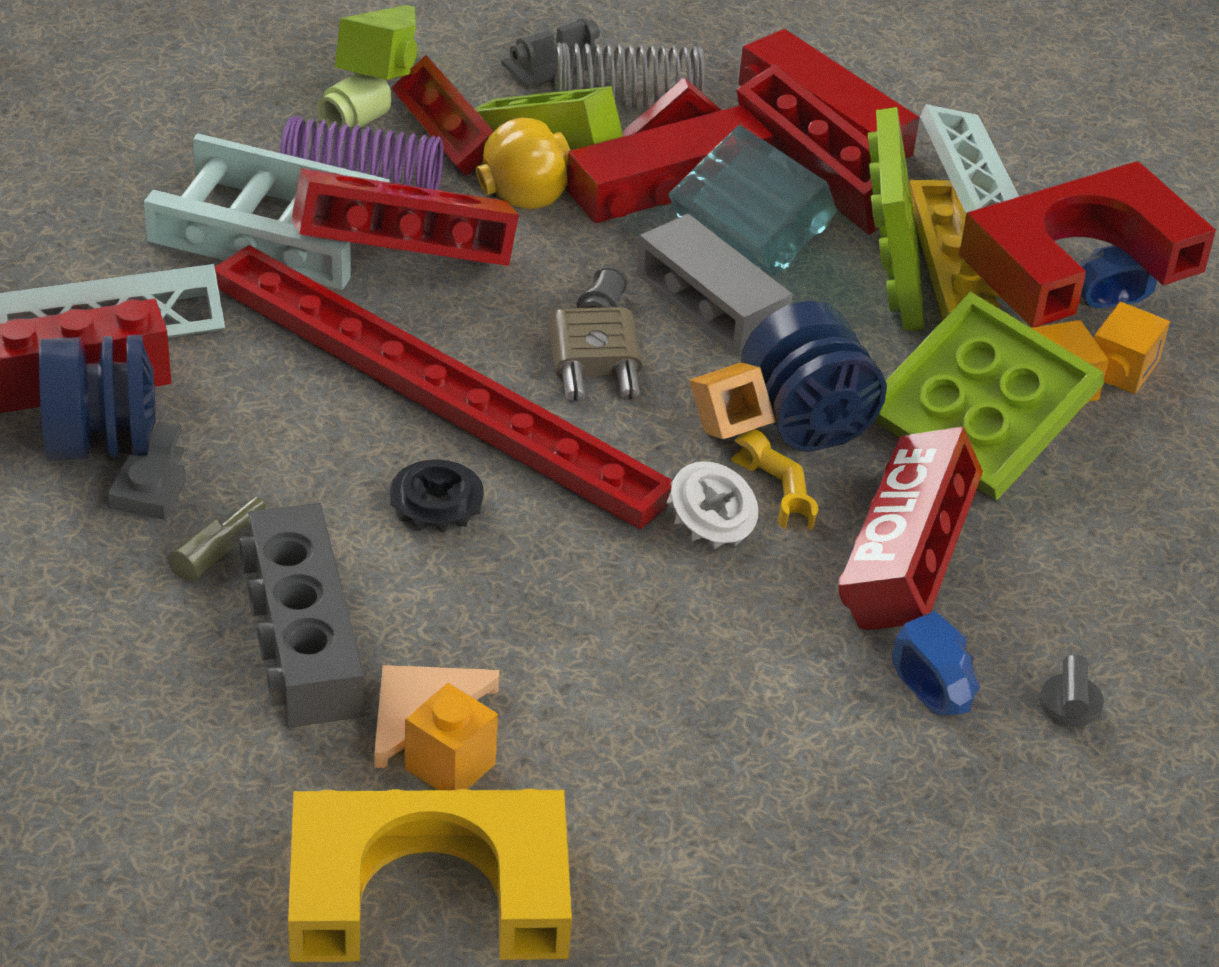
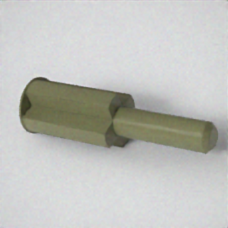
(210, 543)

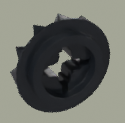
(437, 478)

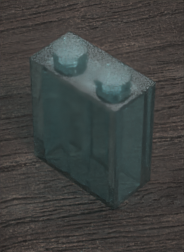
(756, 200)

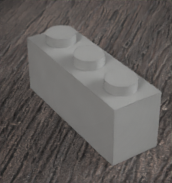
(709, 280)

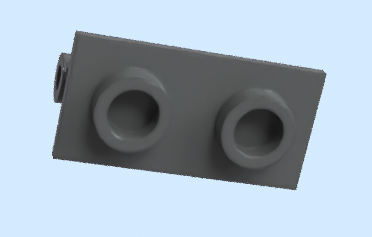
(534, 56)

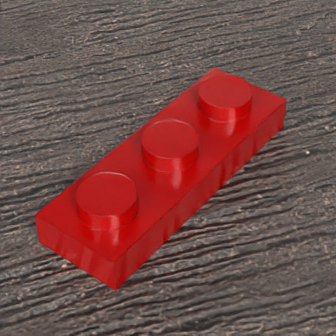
(444, 113)

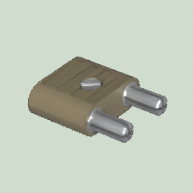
(595, 345)

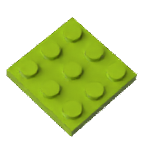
(896, 219)
(996, 382)

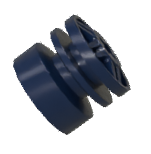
(815, 375)
(95, 397)

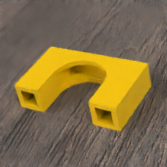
(506, 834)

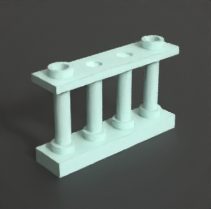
(221, 232)

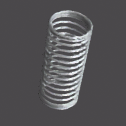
(565, 64)

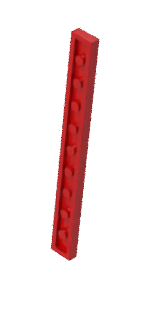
(446, 387)

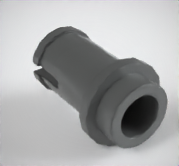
(605, 289)

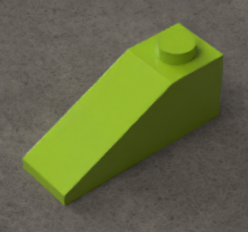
(378, 42)
(580, 115)

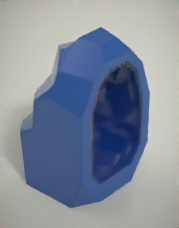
(1114, 278)
(936, 664)

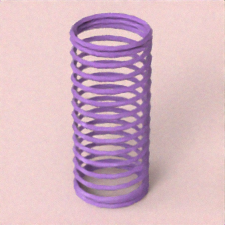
(427, 173)

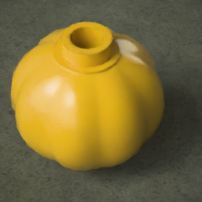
(524, 164)

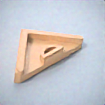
(409, 687)

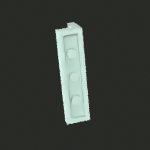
(968, 157)
(162, 285)

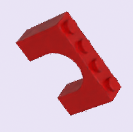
(1125, 206)

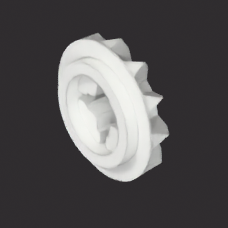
(713, 484)

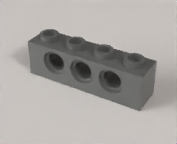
(304, 615)

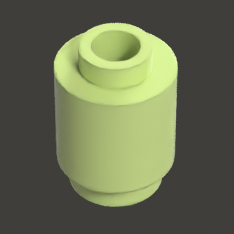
(355, 101)

